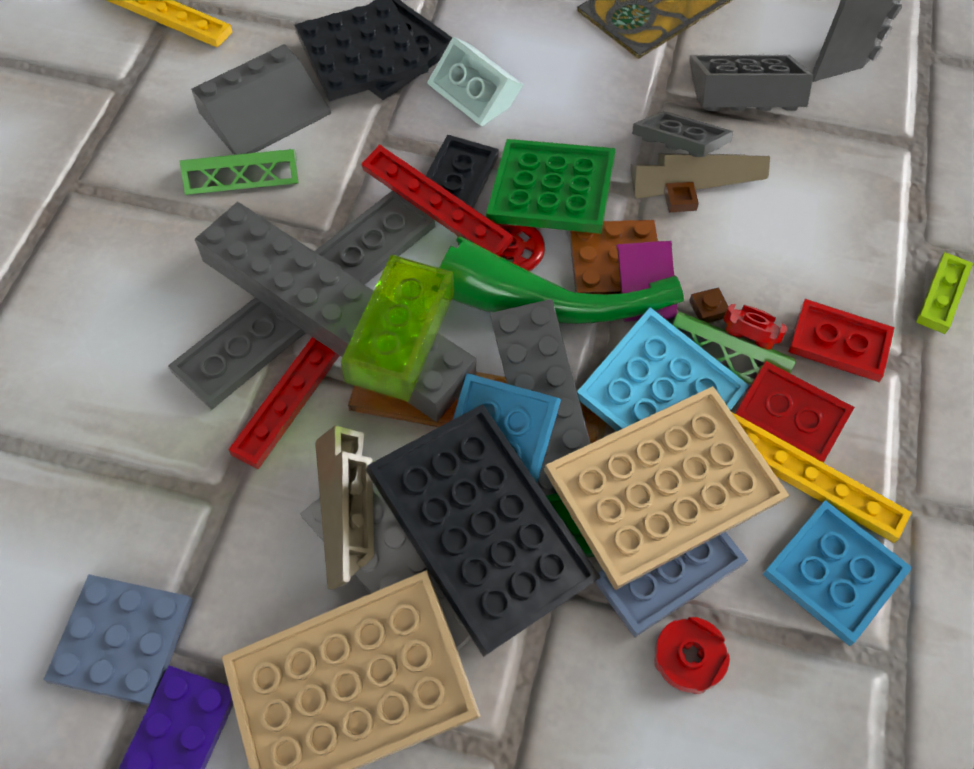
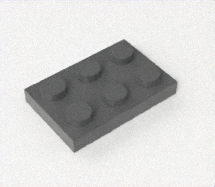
(682, 133)

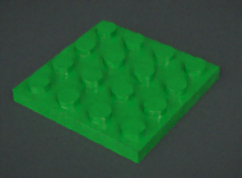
(552, 186)

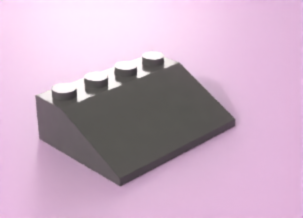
(855, 36)
(750, 82)
(260, 101)

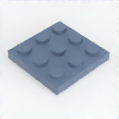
(119, 640)

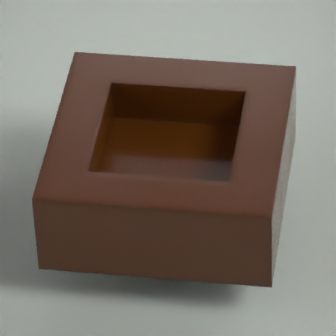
(681, 197)
(709, 305)

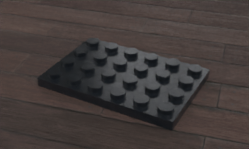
(482, 527)

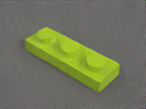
(944, 293)

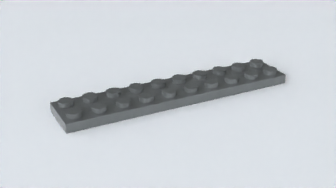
(259, 334)

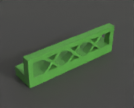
(238, 160)
(739, 344)

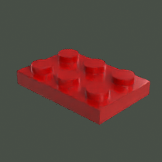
(842, 340)
(795, 411)

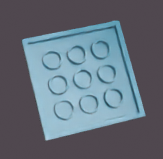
(653, 371)

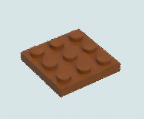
(596, 254)

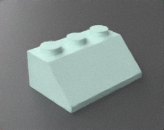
(473, 82)

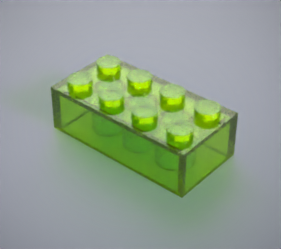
(398, 328)

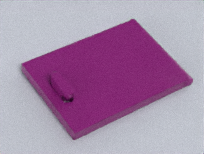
(645, 264)

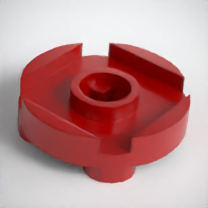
(755, 325)
(712, 651)

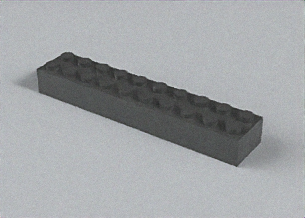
(318, 297)

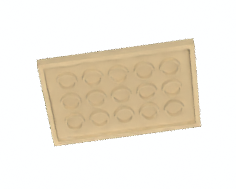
(664, 486)
(351, 683)

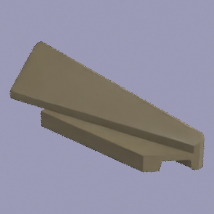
(704, 171)
(345, 504)

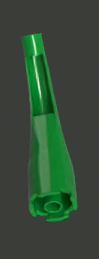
(497, 285)

